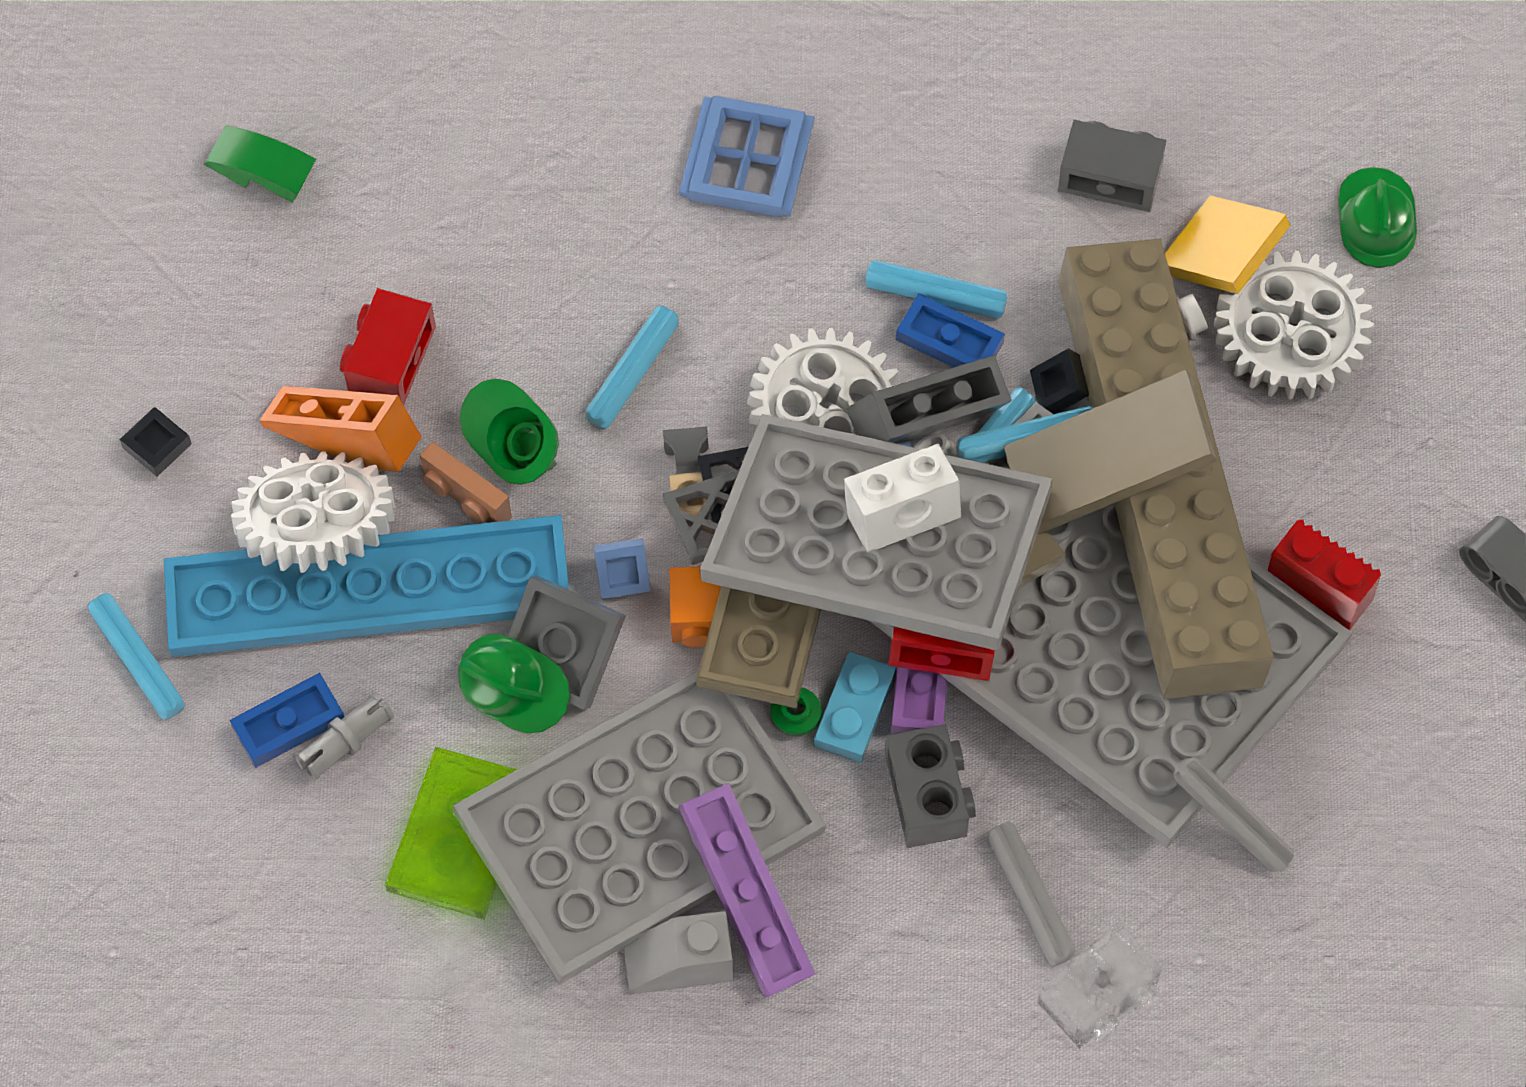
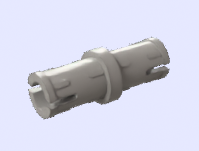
(344, 736)

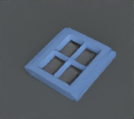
(747, 156)

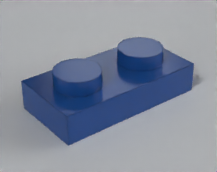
(947, 333)
(286, 720)

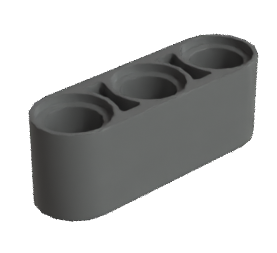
(1499, 561)

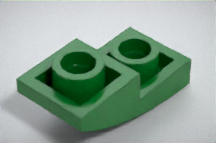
(256, 157)

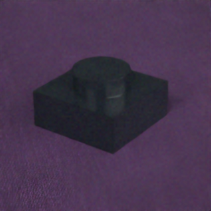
(1059, 381)
(155, 441)

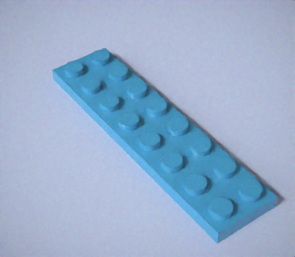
(397, 587)

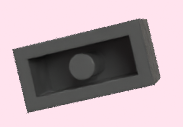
(1111, 165)

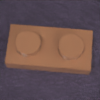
(476, 495)

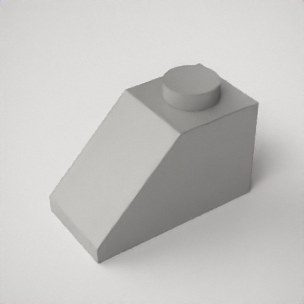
(681, 954)

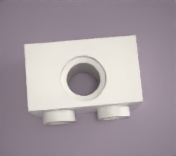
(902, 498)

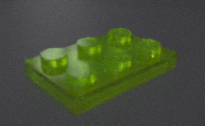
(435, 854)

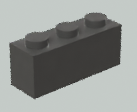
(931, 402)

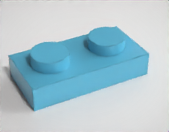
(855, 707)

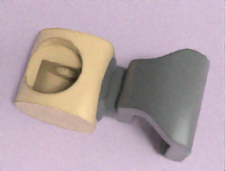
(686, 446)

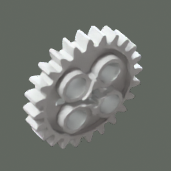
(1281, 360)
(849, 372)
(313, 511)

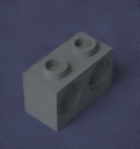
(919, 786)

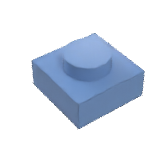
(622, 568)

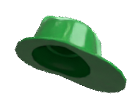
(1377, 217)
(509, 431)
(513, 683)

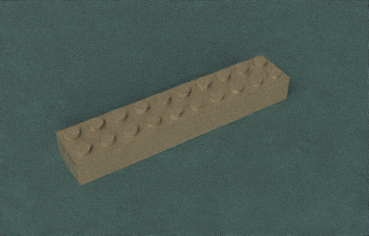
(1184, 532)

